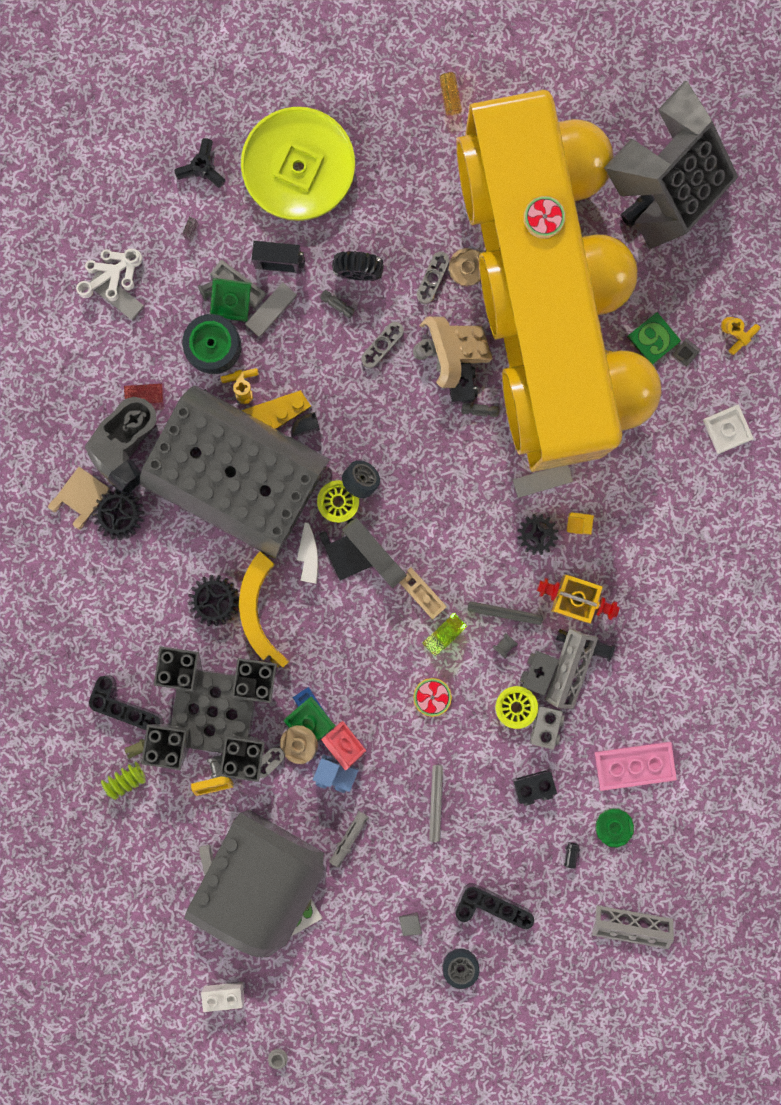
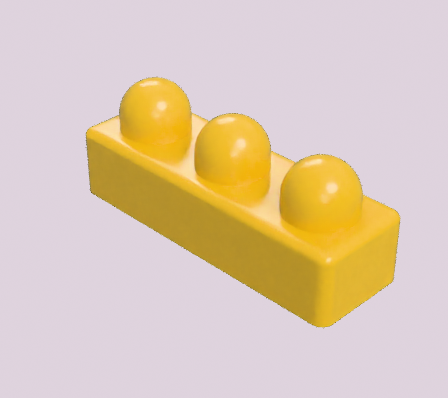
(546, 294)

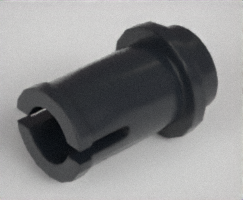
(571, 855)

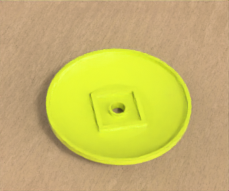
(292, 138)

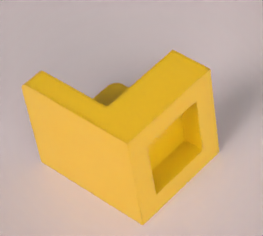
(580, 523)

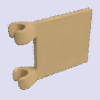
(81, 495)

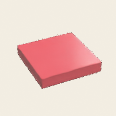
(343, 745)

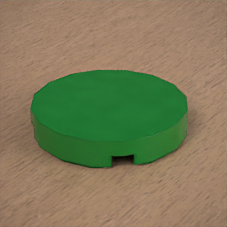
(614, 827)

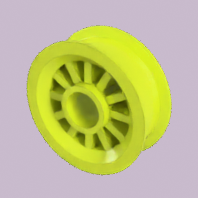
(326, 513)
(532, 713)

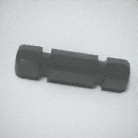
(337, 304)
(480, 410)

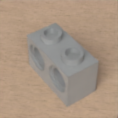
(540, 726)

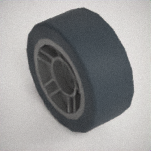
(361, 479)
(465, 978)

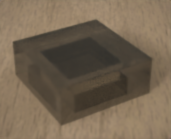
(190, 228)

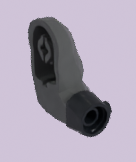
(118, 440)

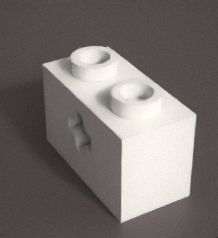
(222, 997)

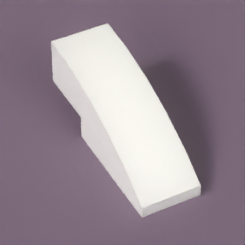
(309, 555)

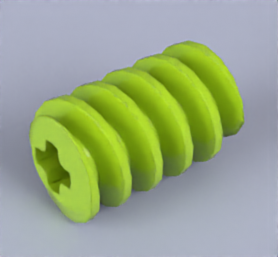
(124, 782)

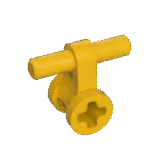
(743, 338)
(241, 384)

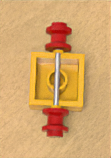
(577, 599)

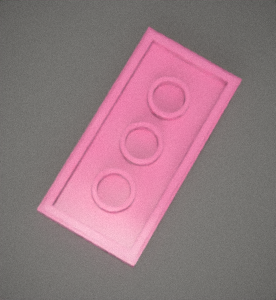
(635, 766)

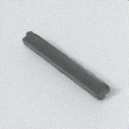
(505, 613)

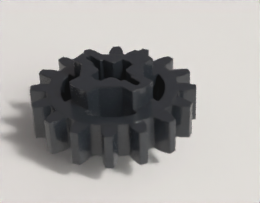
(545, 532)

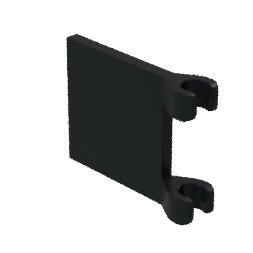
(344, 556)

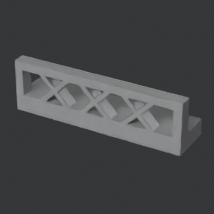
(568, 669)
(631, 933)

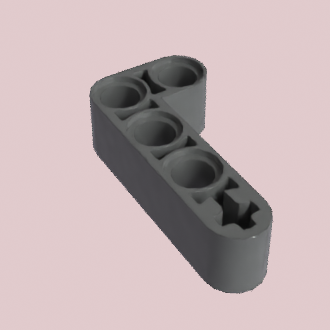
(374, 552)

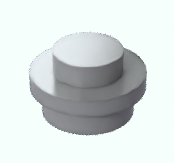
(277, 1058)

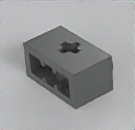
(541, 682)

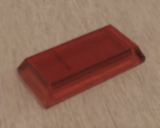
(150, 392)

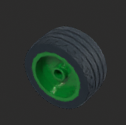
(214, 330)

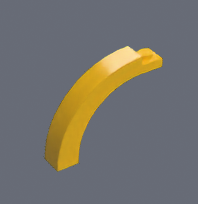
(248, 609)

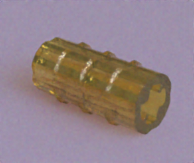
(450, 93)

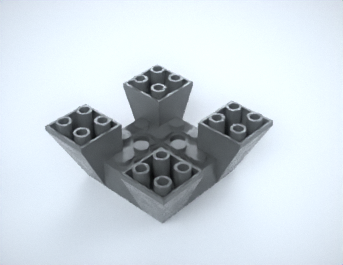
(683, 177)
(169, 743)

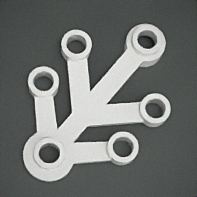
(111, 272)

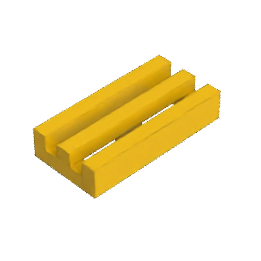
(211, 785)

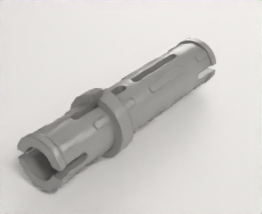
(350, 836)

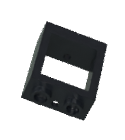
(277, 257)

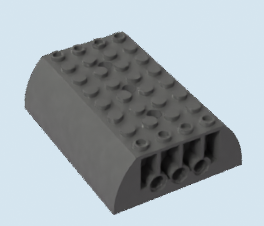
(255, 451)

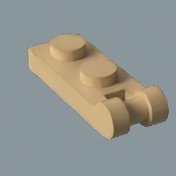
(423, 594)

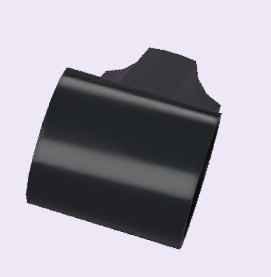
(632, 213)

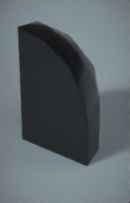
(305, 424)

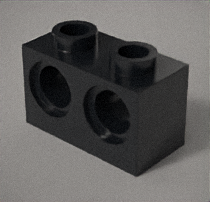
(533, 781)

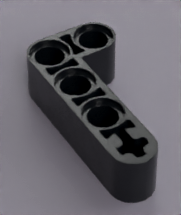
(127, 708)
(495, 909)

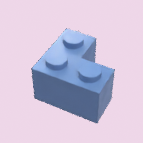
(332, 773)

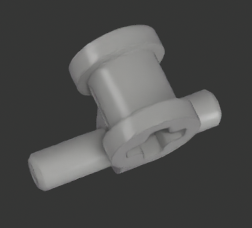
(428, 346)

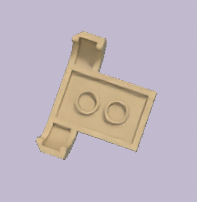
(456, 346)

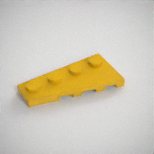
(280, 410)

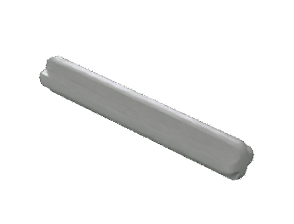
(436, 796)

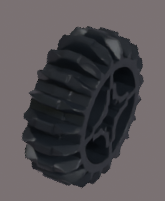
(357, 266)
(117, 522)
(218, 609)

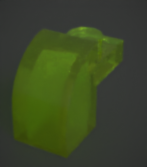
(444, 634)

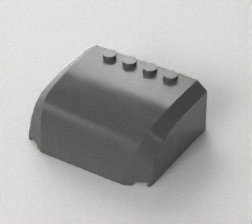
(256, 886)

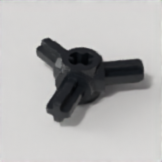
(194, 168)

